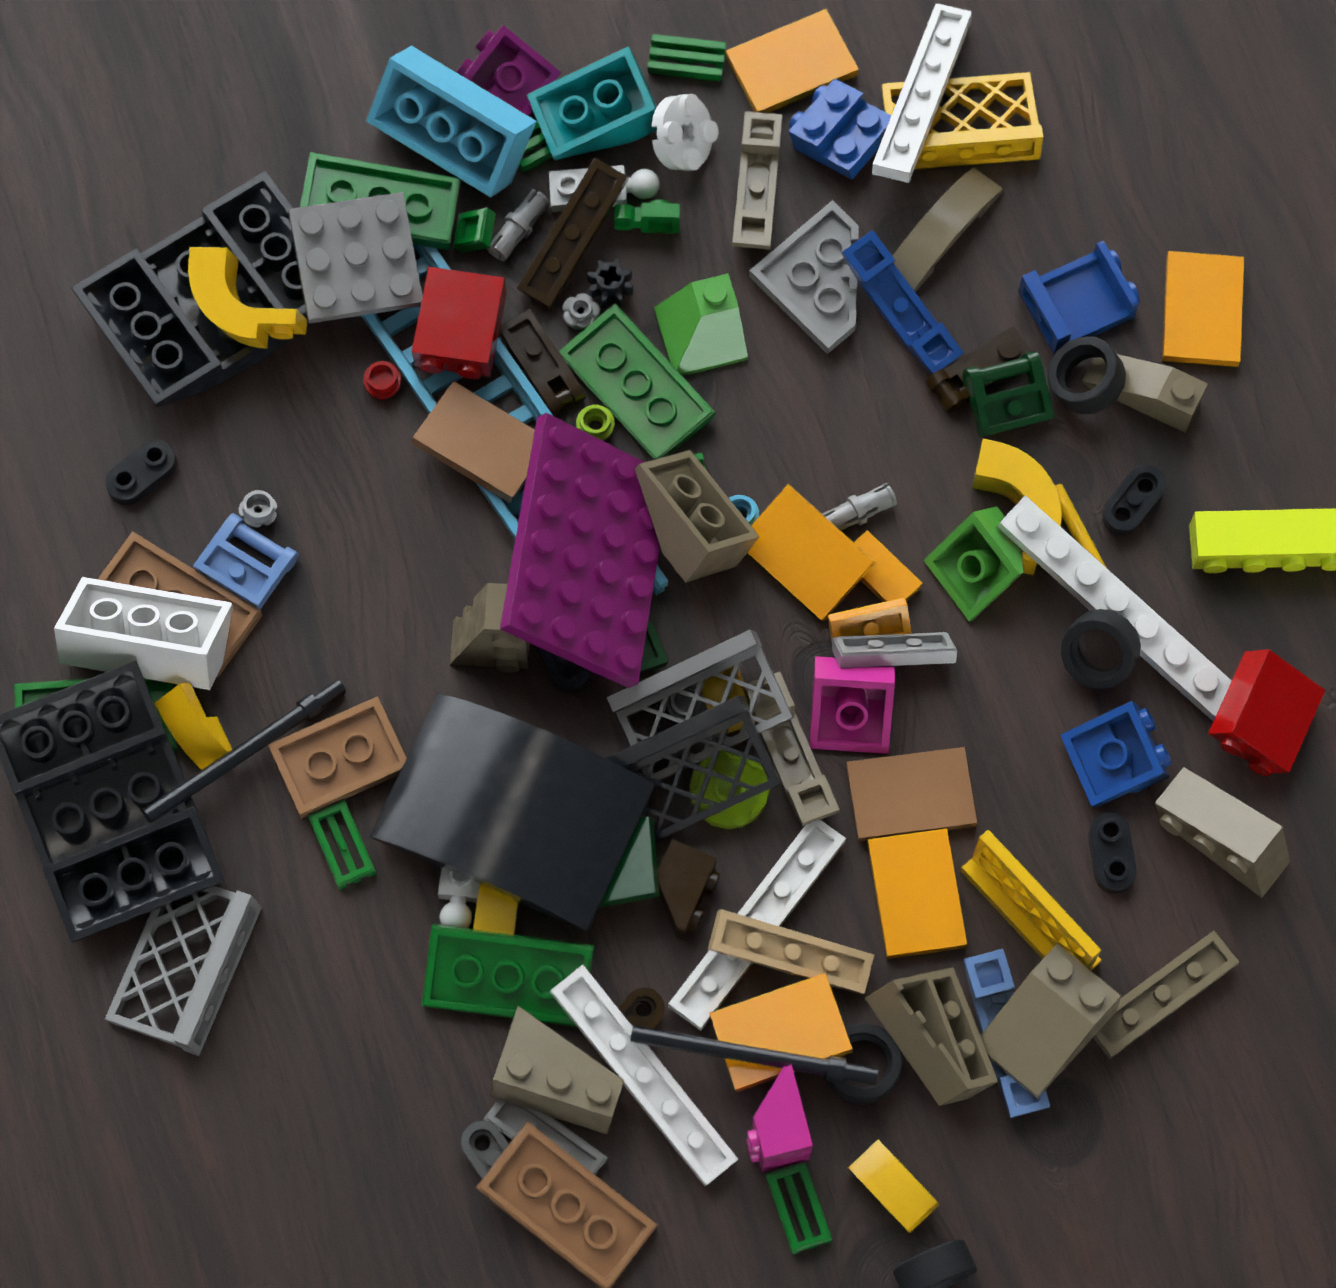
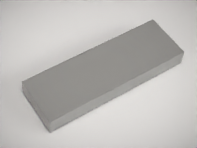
(894, 650)
(511, 1118)

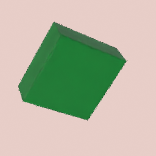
(474, 230)

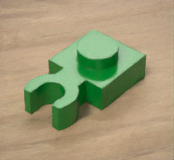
(651, 217)

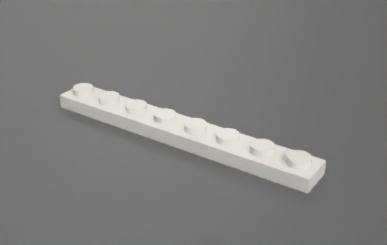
(1101, 589)

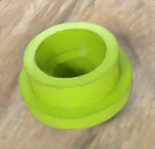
(600, 414)

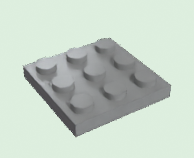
(355, 257)

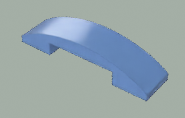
(990, 990)

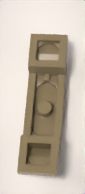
(757, 180)
(944, 225)
(793, 759)

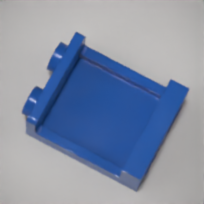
(1080, 297)

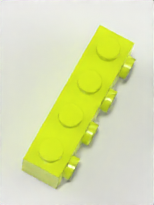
(1263, 539)

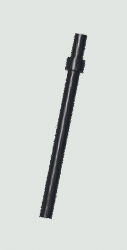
(307, 709)
(834, 1069)

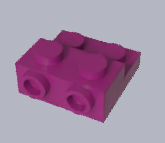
(508, 68)

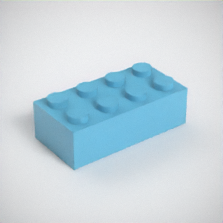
(450, 121)

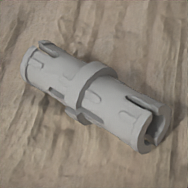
(518, 225)
(860, 508)

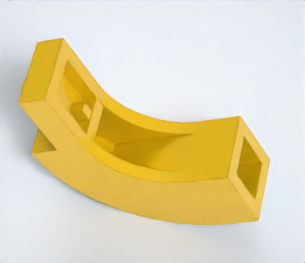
(213, 285)
(1014, 475)

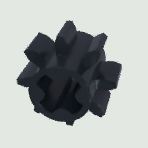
(601, 279)

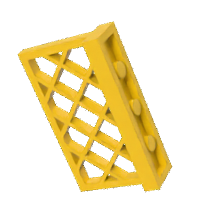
(979, 146)
(1026, 902)

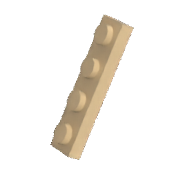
(790, 951)

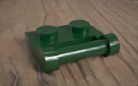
(1012, 406)

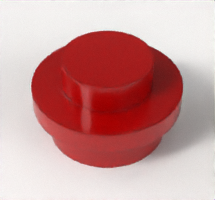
(382, 380)

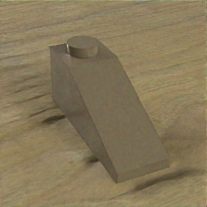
(1154, 390)

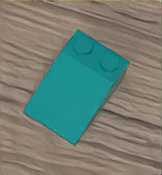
(595, 107)

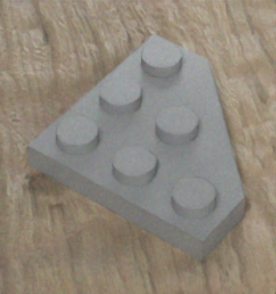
(812, 277)

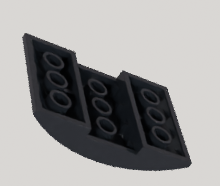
(149, 307)
(82, 777)
(513, 809)

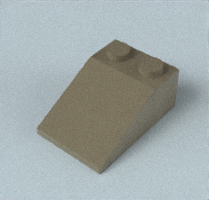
(693, 517)
(1049, 1020)

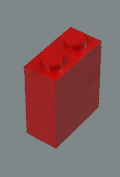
(459, 323)
(1266, 712)

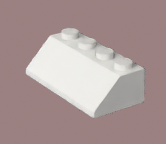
(166, 632)

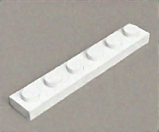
(921, 93)
(769, 903)
(643, 1076)

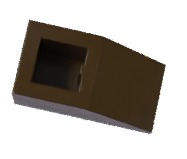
(683, 882)

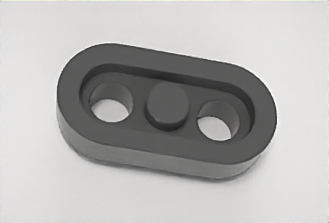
(482, 1160)

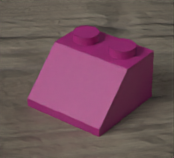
(851, 707)
(780, 1126)

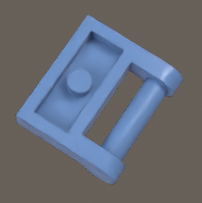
(238, 570)

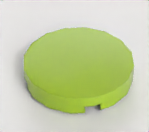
(719, 789)

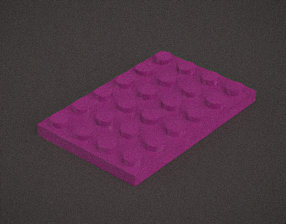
(582, 554)

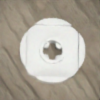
(698, 128)

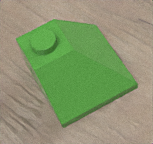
(702, 326)
(976, 562)

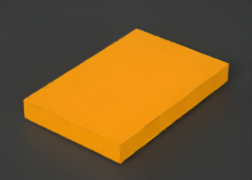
(791, 62)
(1203, 309)
(808, 553)
(917, 893)
(789, 1020)

